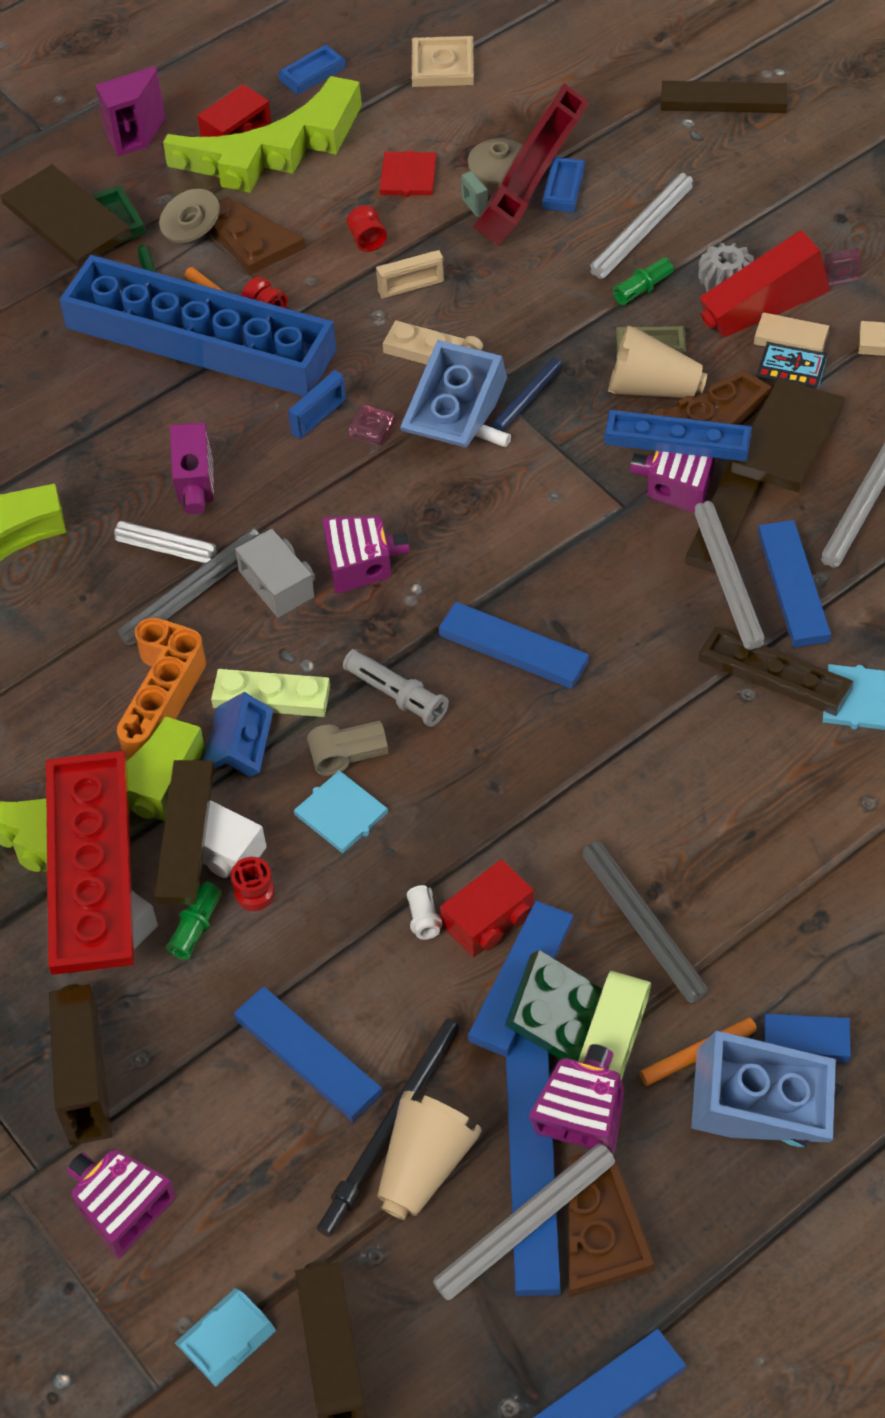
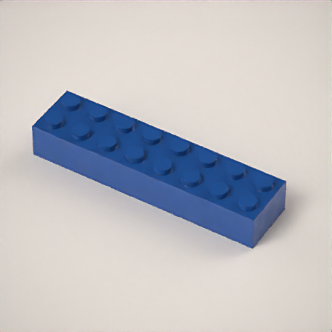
(199, 325)

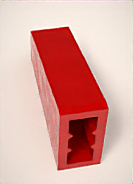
(770, 284)

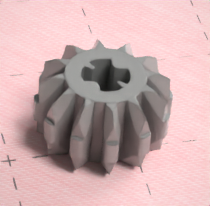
(722, 263)

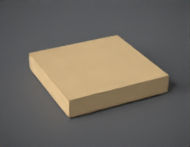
(442, 61)

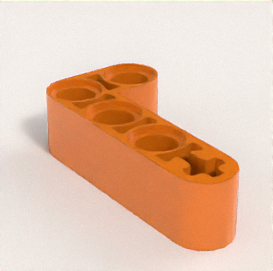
(176, 666)

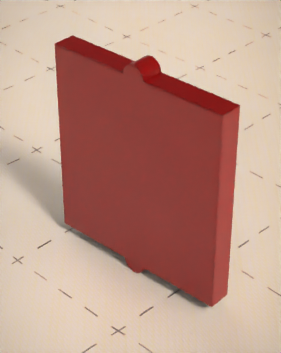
(408, 173)

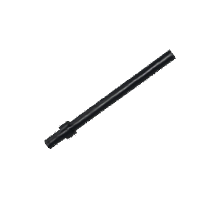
(348, 1192)

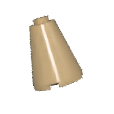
(654, 369)
(422, 1153)

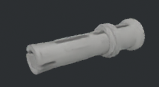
(407, 693)

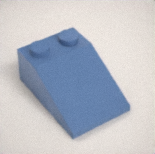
(455, 394)
(762, 1090)

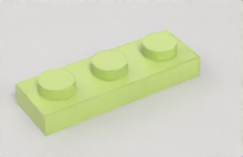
(279, 691)

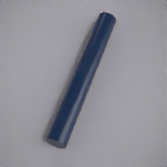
(527, 395)

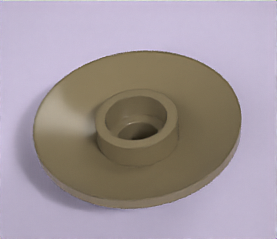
(492, 159)
(189, 215)

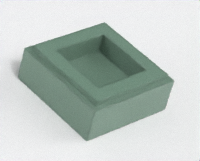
(473, 193)

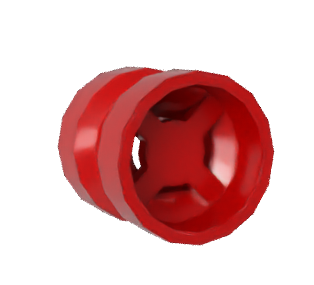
(366, 228)
(262, 290)
(252, 883)

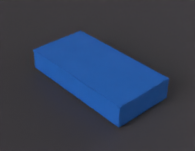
(312, 69)
(563, 184)
(317, 404)
(810, 1034)

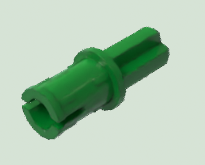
(642, 281)
(194, 922)

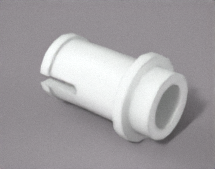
(425, 921)

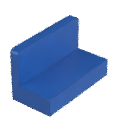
(239, 734)

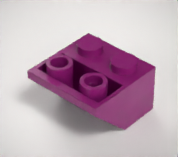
(131, 110)

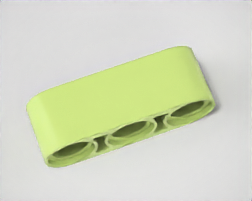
(618, 1017)

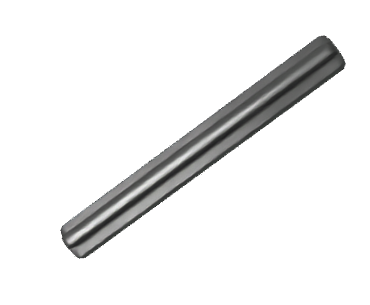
(187, 589)
(645, 922)

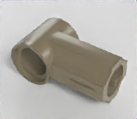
(336, 748)

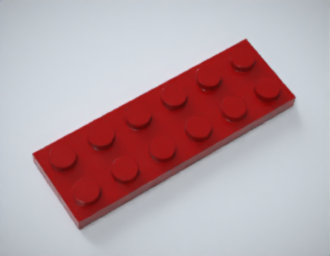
(88, 863)

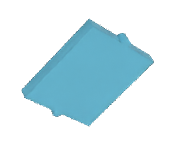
(866, 701)
(341, 811)

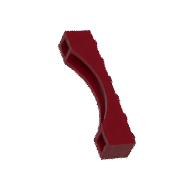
(530, 164)

